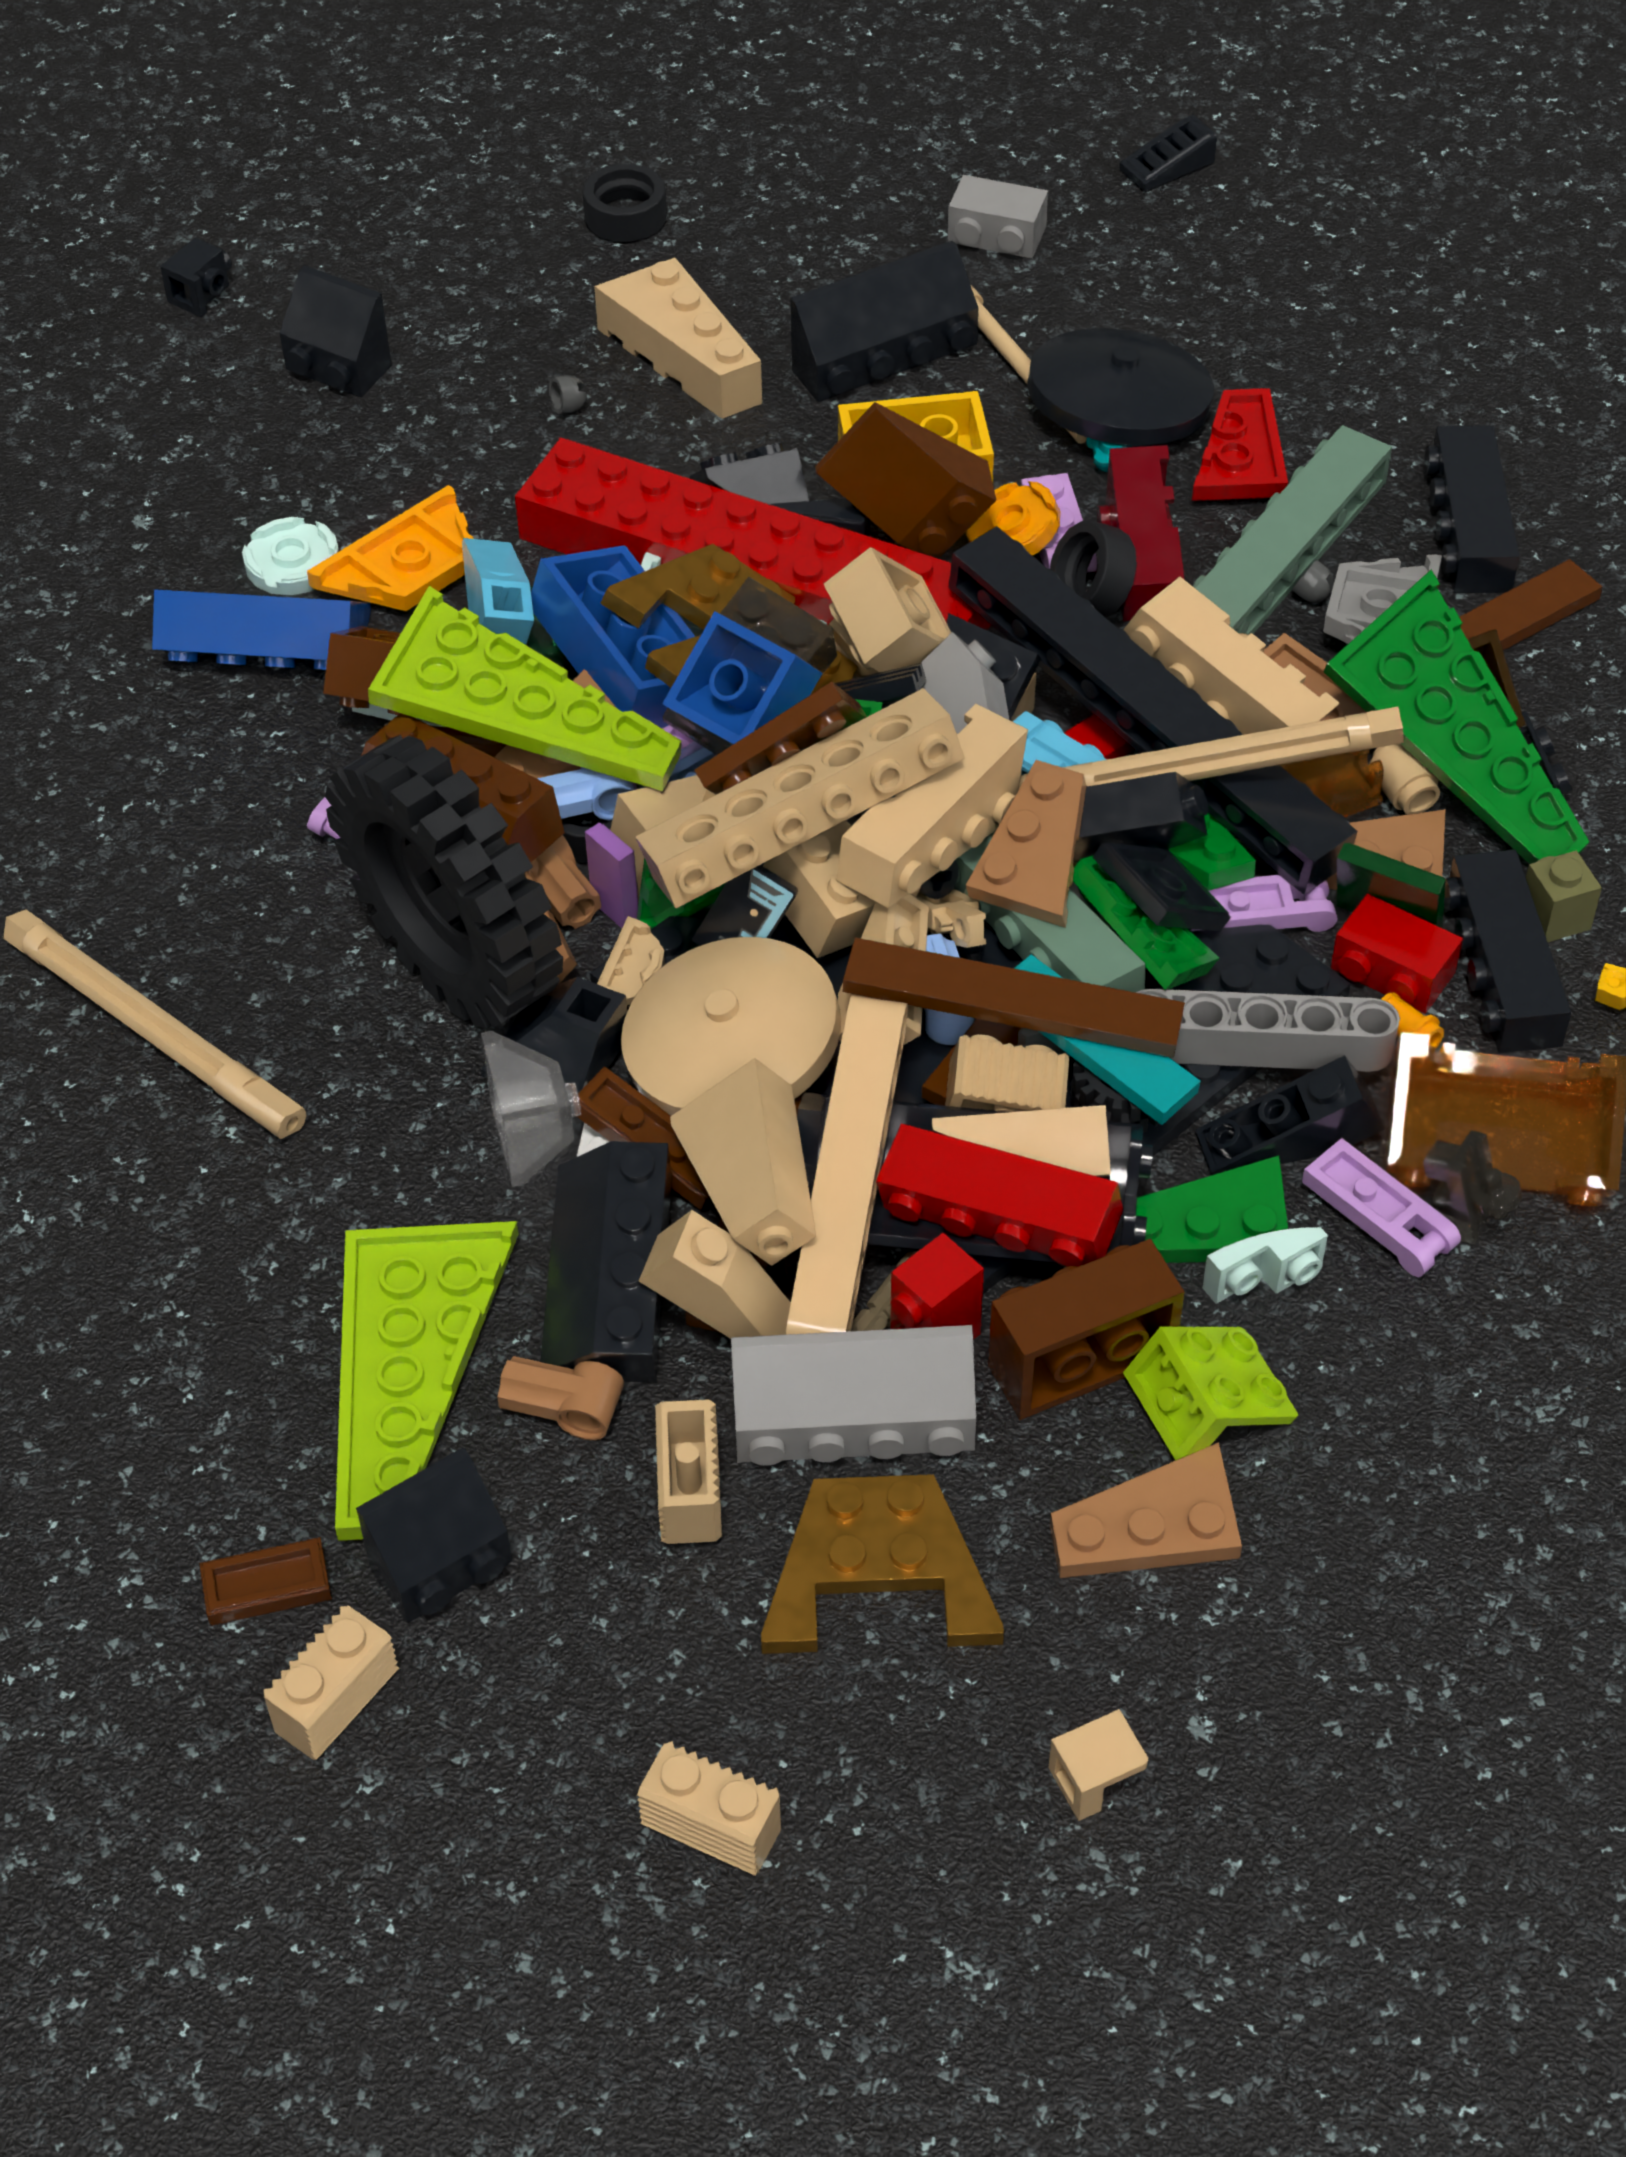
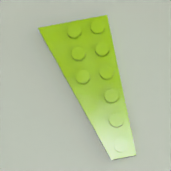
(504, 691)
(406, 1339)

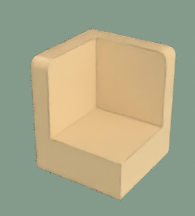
(1093, 1759)

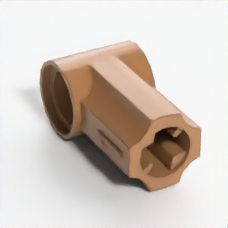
(566, 887)
(576, 1398)

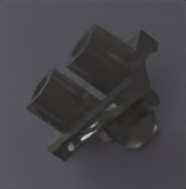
(1470, 1184)

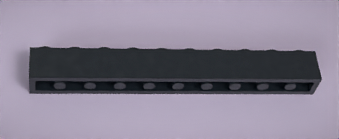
(1145, 703)

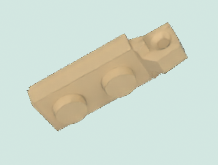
(956, 916)

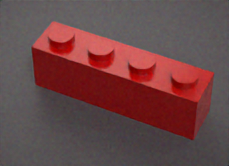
(999, 1196)

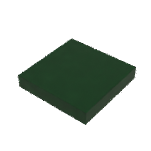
(1389, 880)

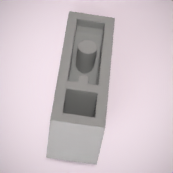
(962, 677)

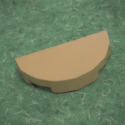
(632, 960)

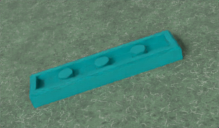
(1144, 1078)

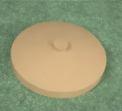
(723, 1009)

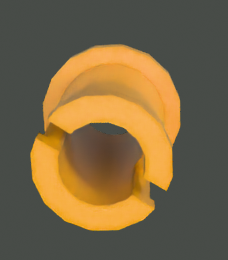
(1414, 1021)

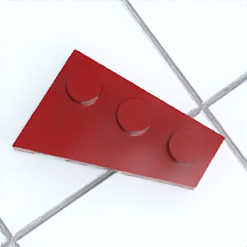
(1243, 450)

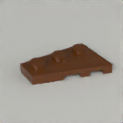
(782, 737)

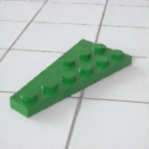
(1457, 720)

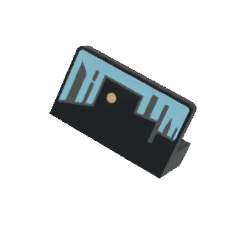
(747, 907)

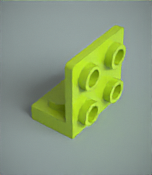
(1203, 1382)

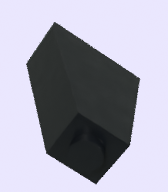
(1142, 812)

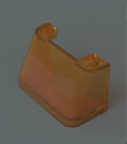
(1542, 1118)

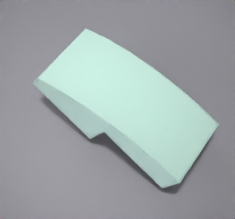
(1275, 1256)

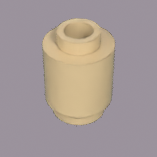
(1406, 780)

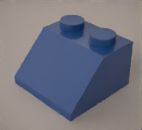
(738, 681)

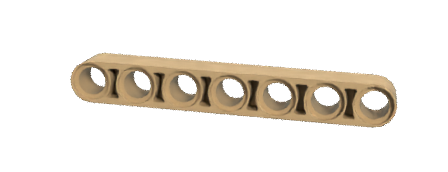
(849, 1166)

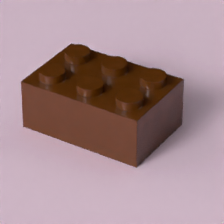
(1080, 1326)

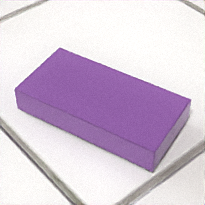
(612, 873)

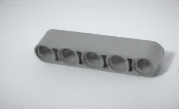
(1282, 1029)

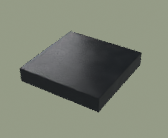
(1162, 887)

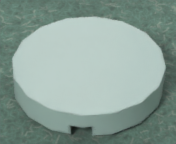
(284, 552)

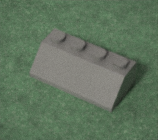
(854, 1394)

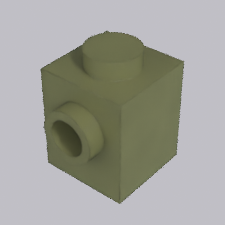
(1563, 894)

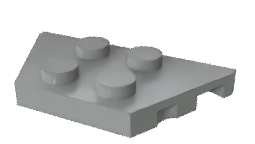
(1367, 590)

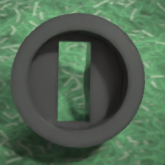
(566, 394)
(1315, 583)

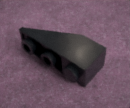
(1294, 1120)

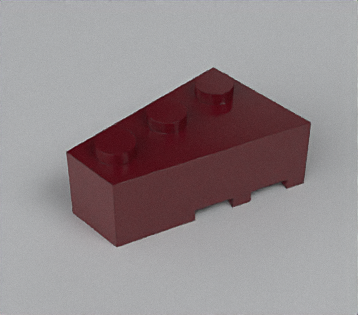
(1140, 508)

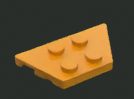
(400, 557)

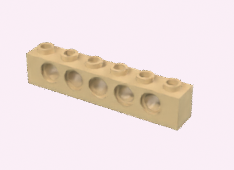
(800, 797)

